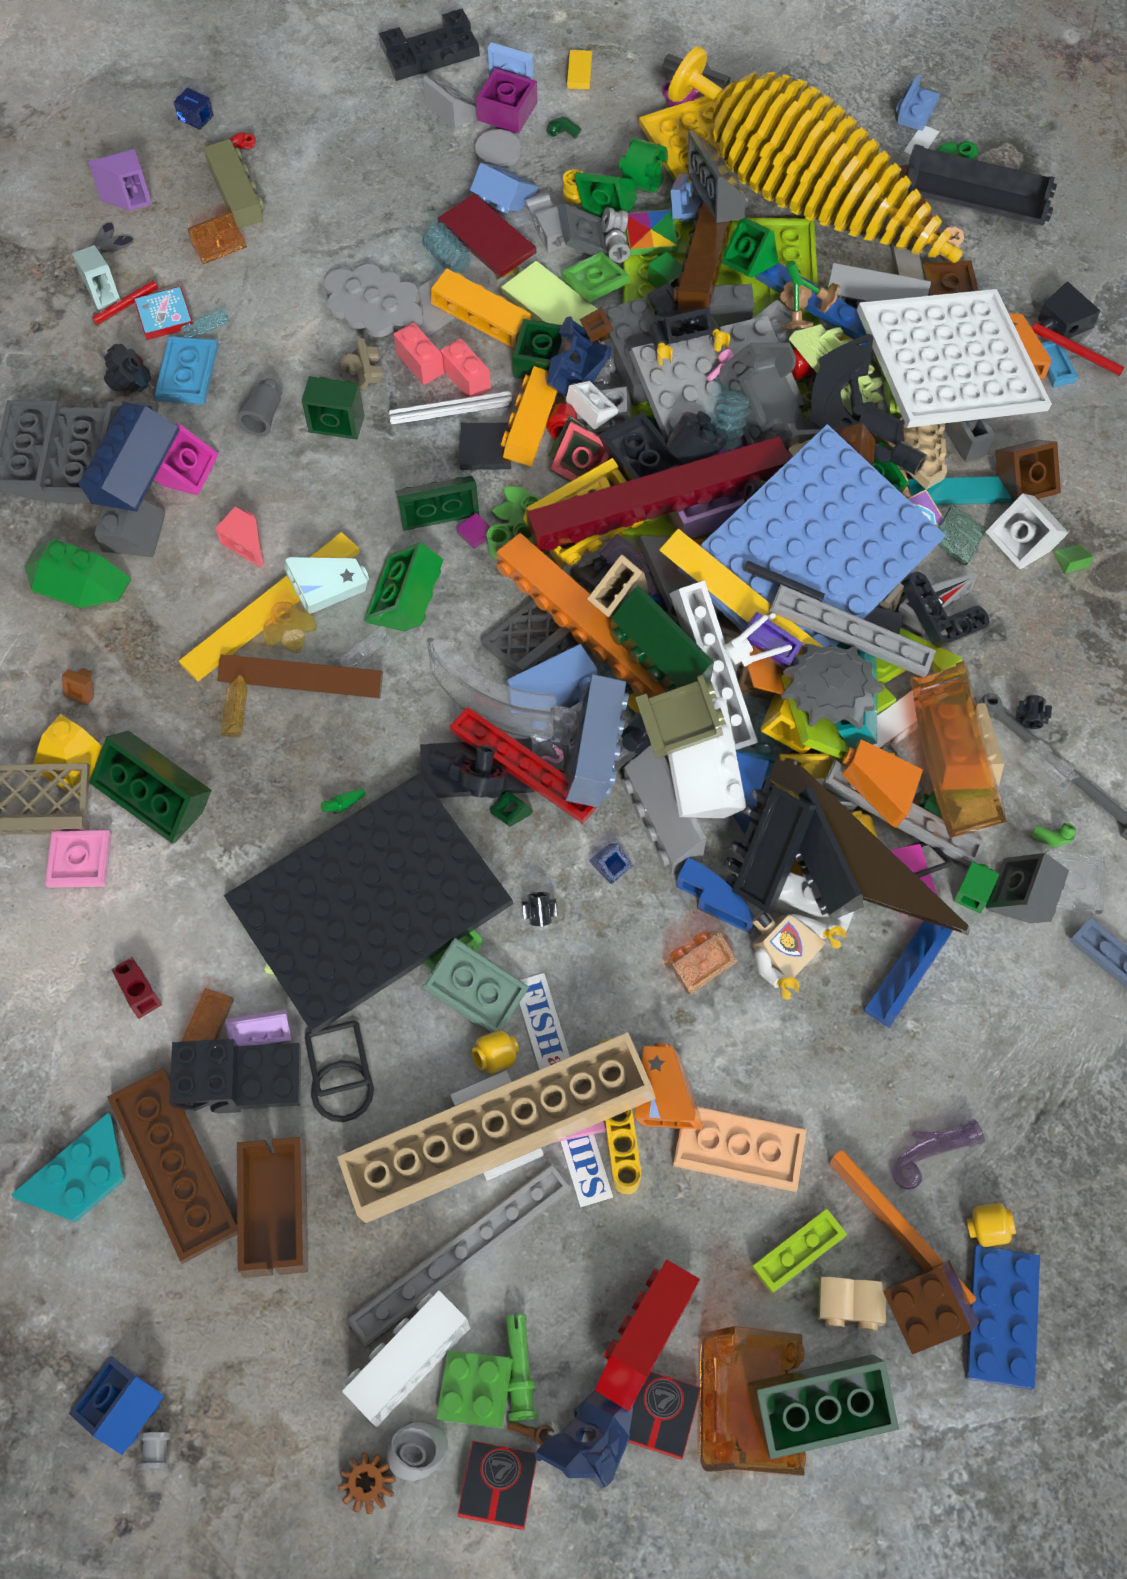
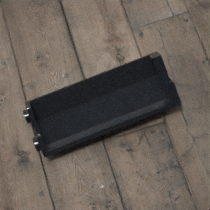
(981, 186)

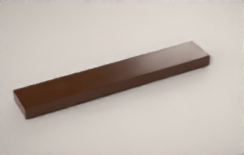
(301, 676)

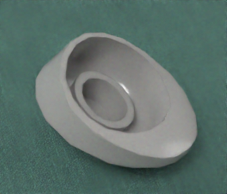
(416, 1451)

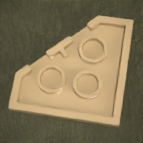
(930, 441)

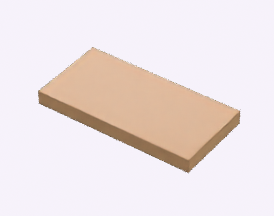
(743, 1149)

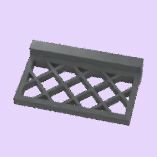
(556, 640)

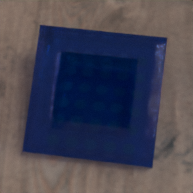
(611, 863)

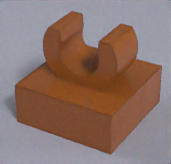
(78, 685)

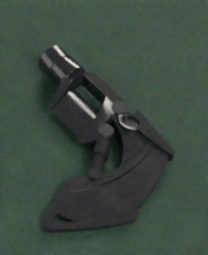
(842, 368)

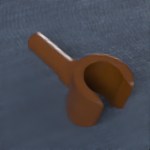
(529, 1431)

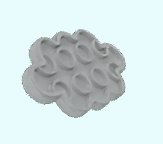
(373, 300)

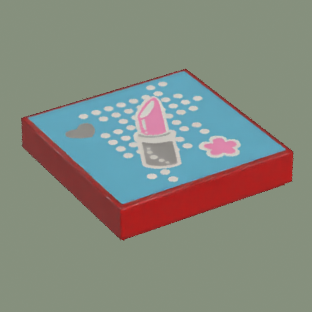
(163, 312)

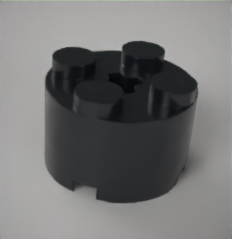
(695, 438)

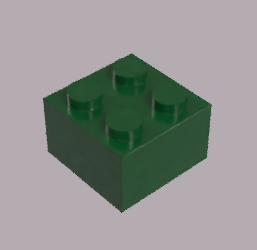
(535, 347)
(333, 407)

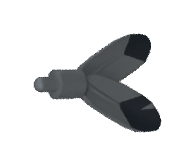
(105, 242)

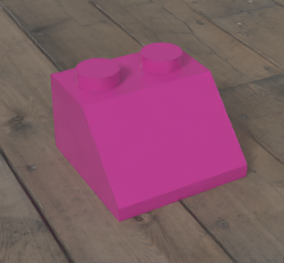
(186, 463)

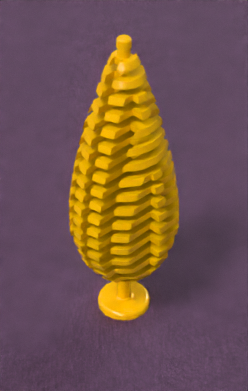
(811, 157)

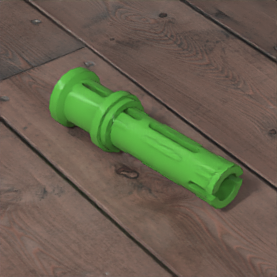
(521, 1384)

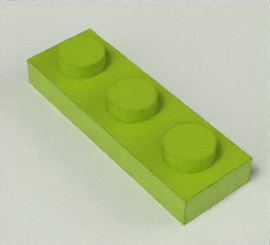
(799, 1251)

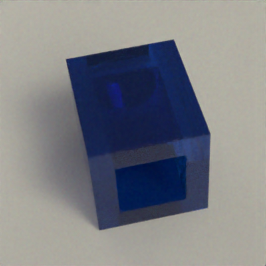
(193, 108)

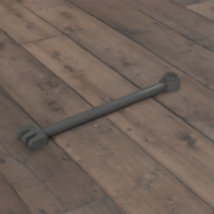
(998, 712)

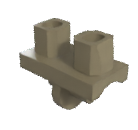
(359, 363)

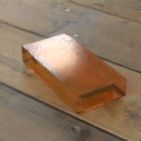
(208, 1016)

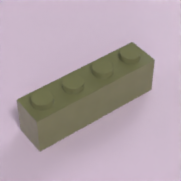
(234, 184)

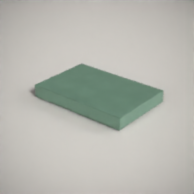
(475, 987)

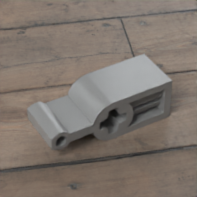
(546, 221)

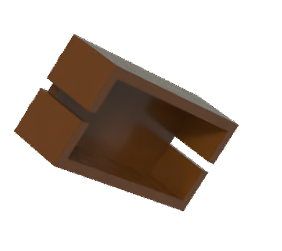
(272, 1207)

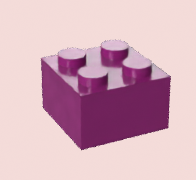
(506, 100)

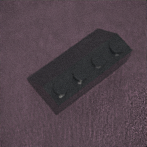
(827, 866)

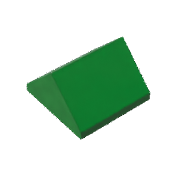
(751, 249)

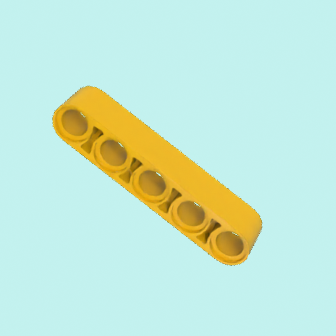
(627, 1160)

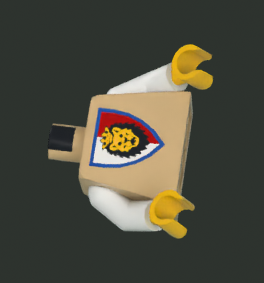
(788, 946)

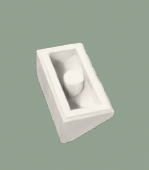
(591, 404)

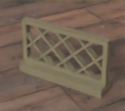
(45, 823)

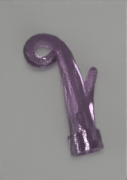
(936, 1143)

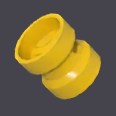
(570, 188)

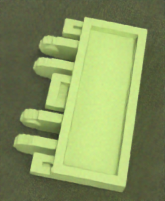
(817, 342)

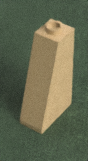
(617, 586)

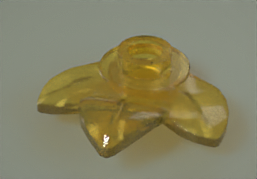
(290, 630)

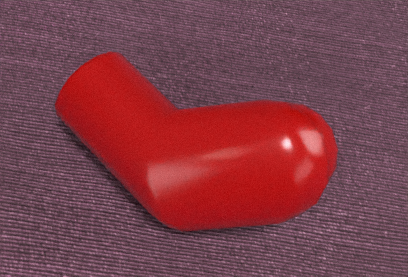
(243, 140)

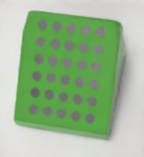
(1073, 558)

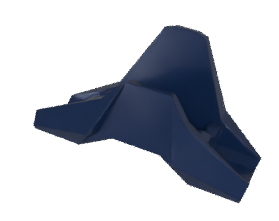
(591, 358)
(594, 1458)

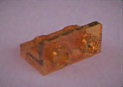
(216, 238)
(701, 960)

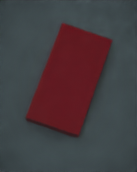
(488, 235)

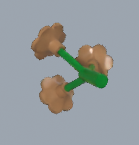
(799, 292)

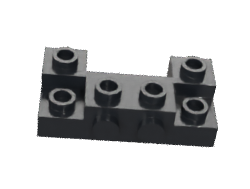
(431, 49)

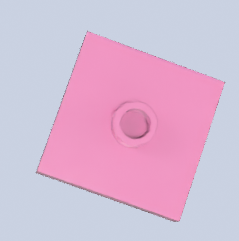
(78, 858)

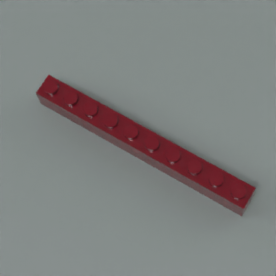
(654, 495)

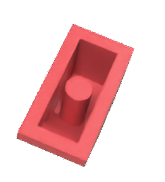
(241, 534)

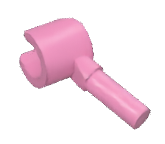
(723, 358)

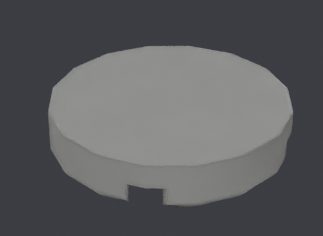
(498, 148)

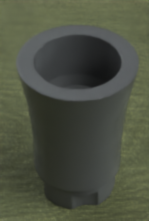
(260, 408)

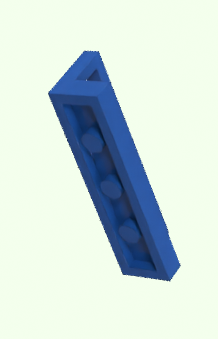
(907, 973)

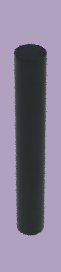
(779, 579)

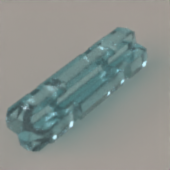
(205, 324)

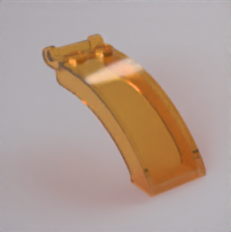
(957, 751)

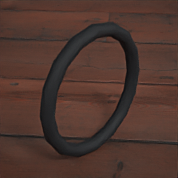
(357, 1113)

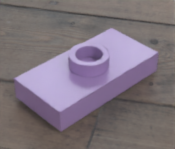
(259, 1028)

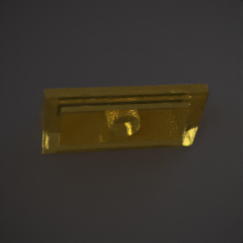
(234, 708)

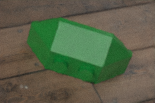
(74, 575)

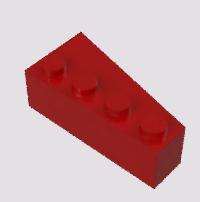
(645, 1333)

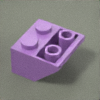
(121, 180)

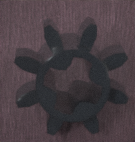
(1033, 712)
(539, 908)

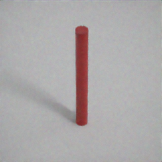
(1077, 349)

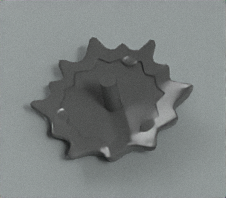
(832, 684)

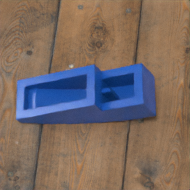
(715, 895)

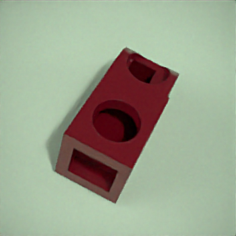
(136, 988)

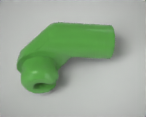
(1057, 837)

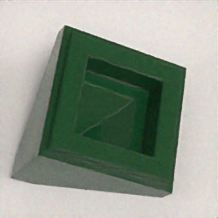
(511, 809)

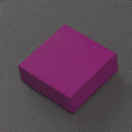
(473, 530)

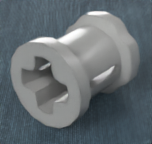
(618, 249)
(154, 1451)

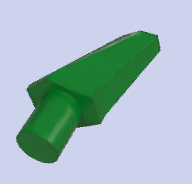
(342, 802)

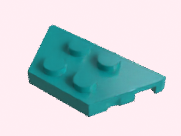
(78, 1175)

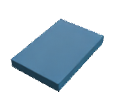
(186, 370)

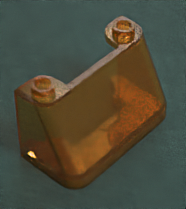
(727, 1422)

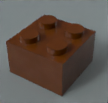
(931, 1307)

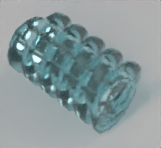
(446, 248)
(732, 417)

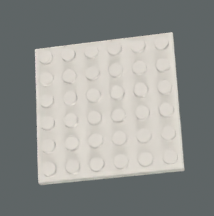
(953, 358)

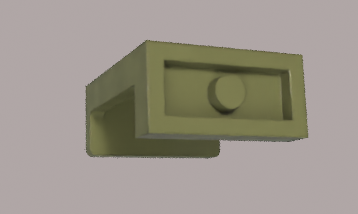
(681, 717)

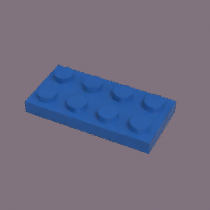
(1006, 1306)

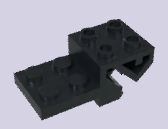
(234, 1075)

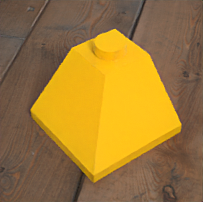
(67, 744)

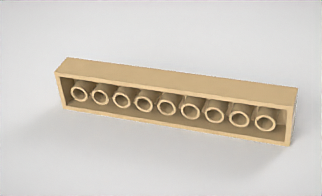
(495, 1128)

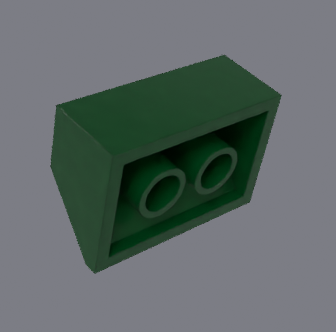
(437, 502)

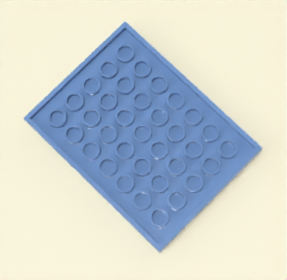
(828, 526)

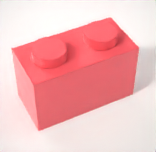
(418, 353)
(465, 369)

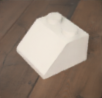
(1026, 531)

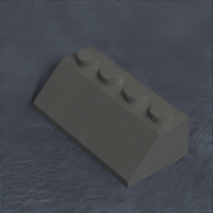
(714, 180)

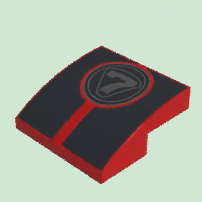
(664, 1415)
(497, 1485)

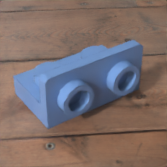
(916, 106)
(683, 204)

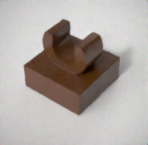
(597, 325)

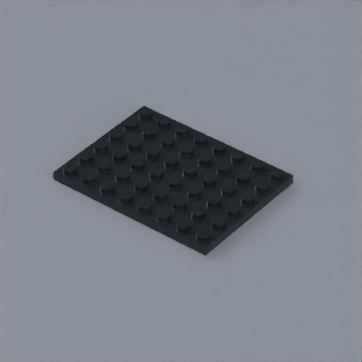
(367, 902)

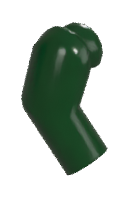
(562, 125)

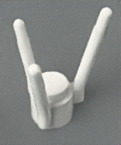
(739, 648)

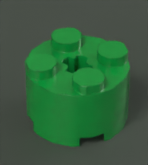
(644, 164)

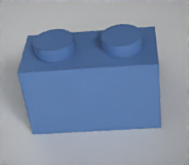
(502, 188)

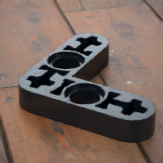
(939, 621)

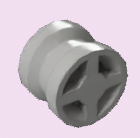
(614, 220)

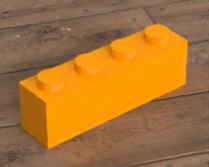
(478, 307)
(531, 418)

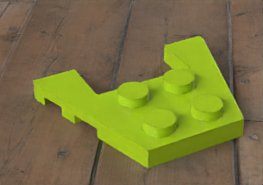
(886, 671)

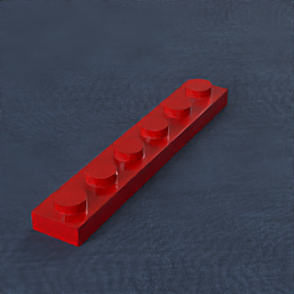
(519, 762)

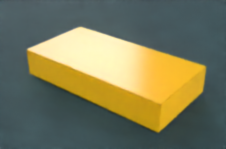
(579, 69)

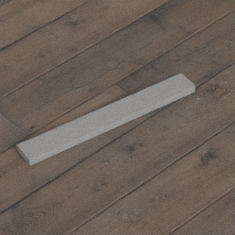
(459, 1255)

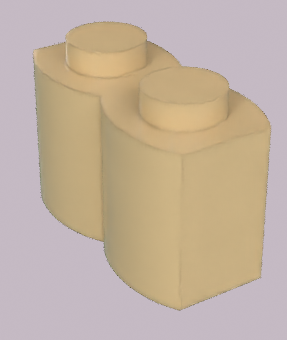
(852, 1302)

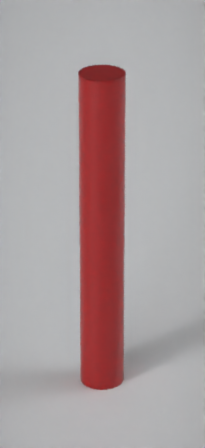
(124, 303)

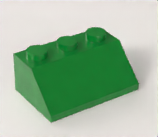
(405, 588)

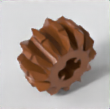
(359, 1492)

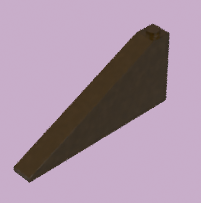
(876, 869)

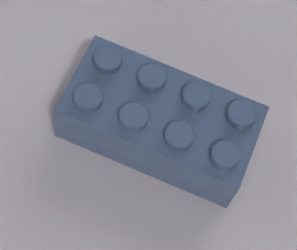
(597, 741)

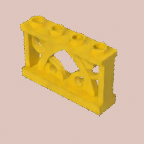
(591, 481)

